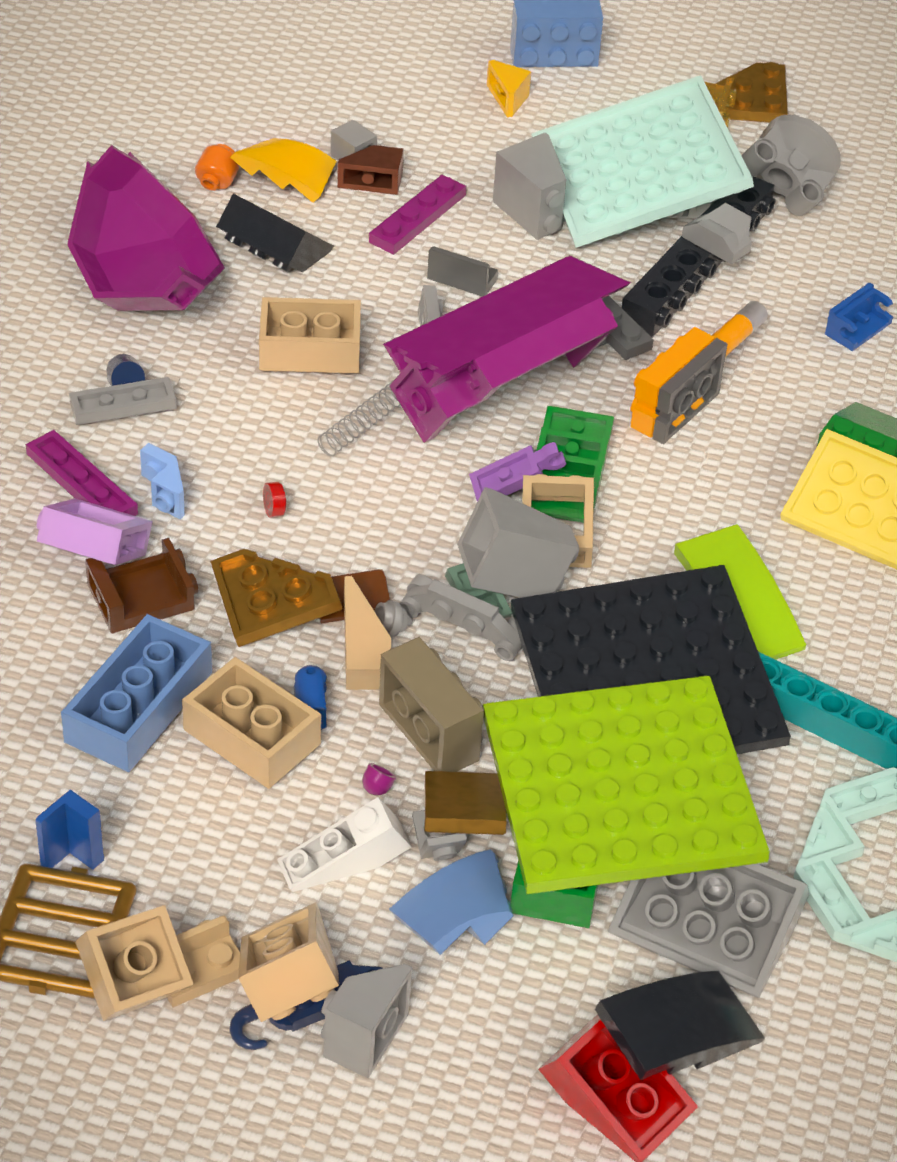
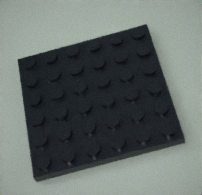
(650, 634)

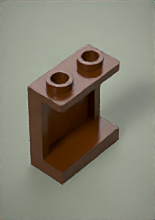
(142, 587)

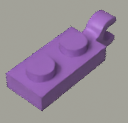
(507, 473)

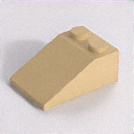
(287, 964)

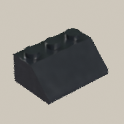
(271, 236)

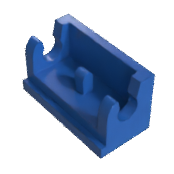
(858, 317)

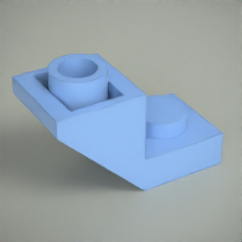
(165, 478)

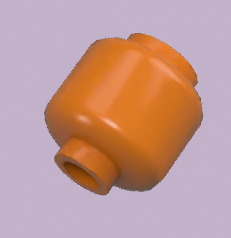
(216, 168)

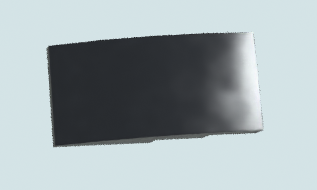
(678, 1023)

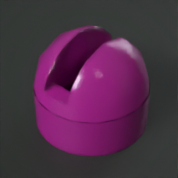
(377, 779)

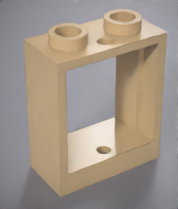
(570, 488)

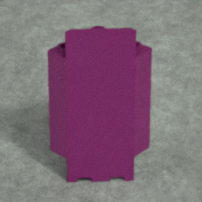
(499, 338)

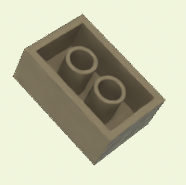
(431, 706)

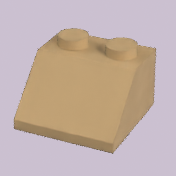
(133, 962)

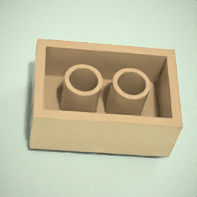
(309, 335)
(251, 722)

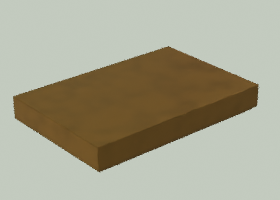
(464, 803)

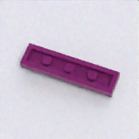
(417, 214)
(77, 473)

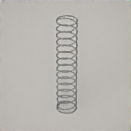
(320, 436)

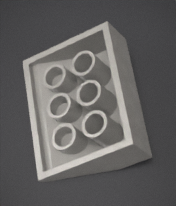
(715, 920)

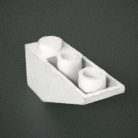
(346, 848)

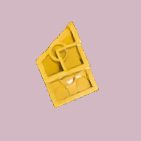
(288, 162)

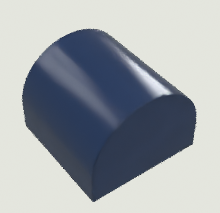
(124, 370)

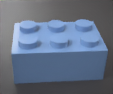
(556, 33)

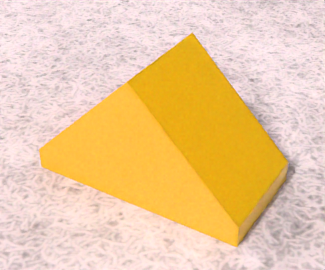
(508, 85)

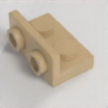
(209, 958)

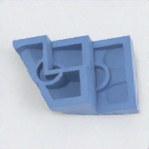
(457, 899)

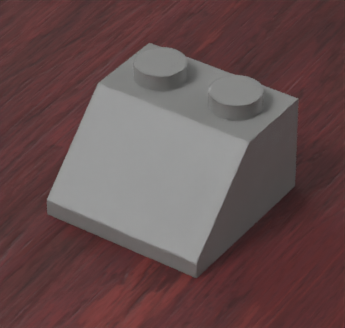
(365, 1017)

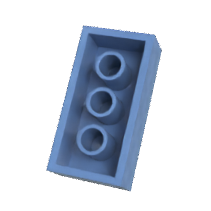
(136, 692)

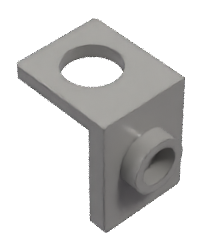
(440, 847)

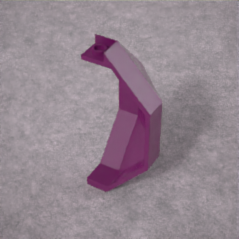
(138, 239)

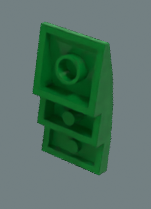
(585, 444)

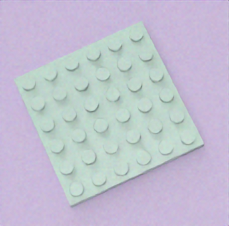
(645, 160)

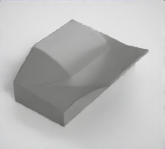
(721, 233)

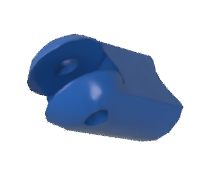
(311, 689)

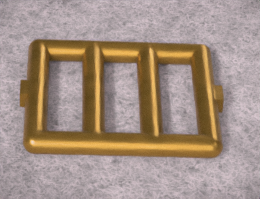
(16, 903)

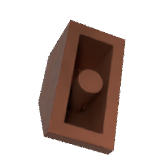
(372, 170)

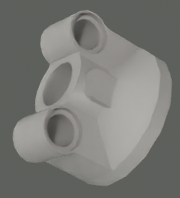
(796, 159)

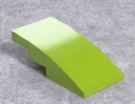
(756, 590)

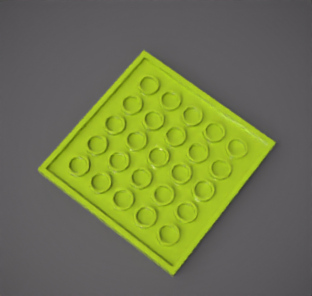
(622, 785)

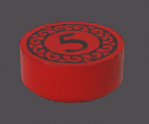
(274, 499)

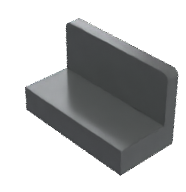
(460, 271)

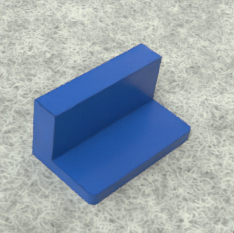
(70, 828)

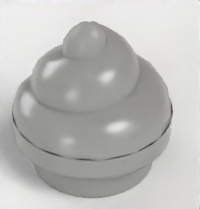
(393, 617)

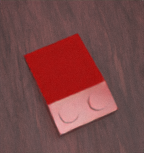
(608, 1094)

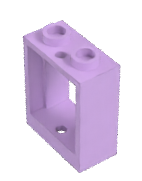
(93, 531)

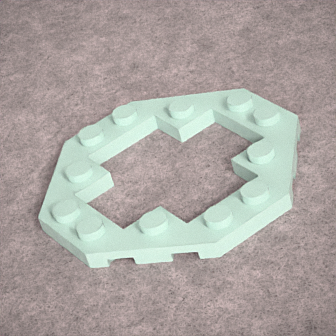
(835, 842)

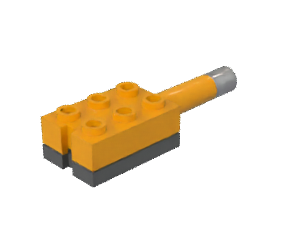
(688, 375)

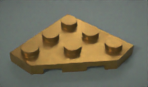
(759, 92)
(270, 595)

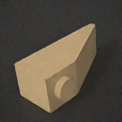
(364, 640)

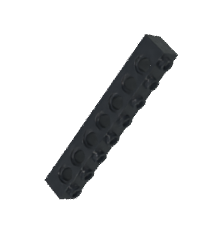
(687, 265)

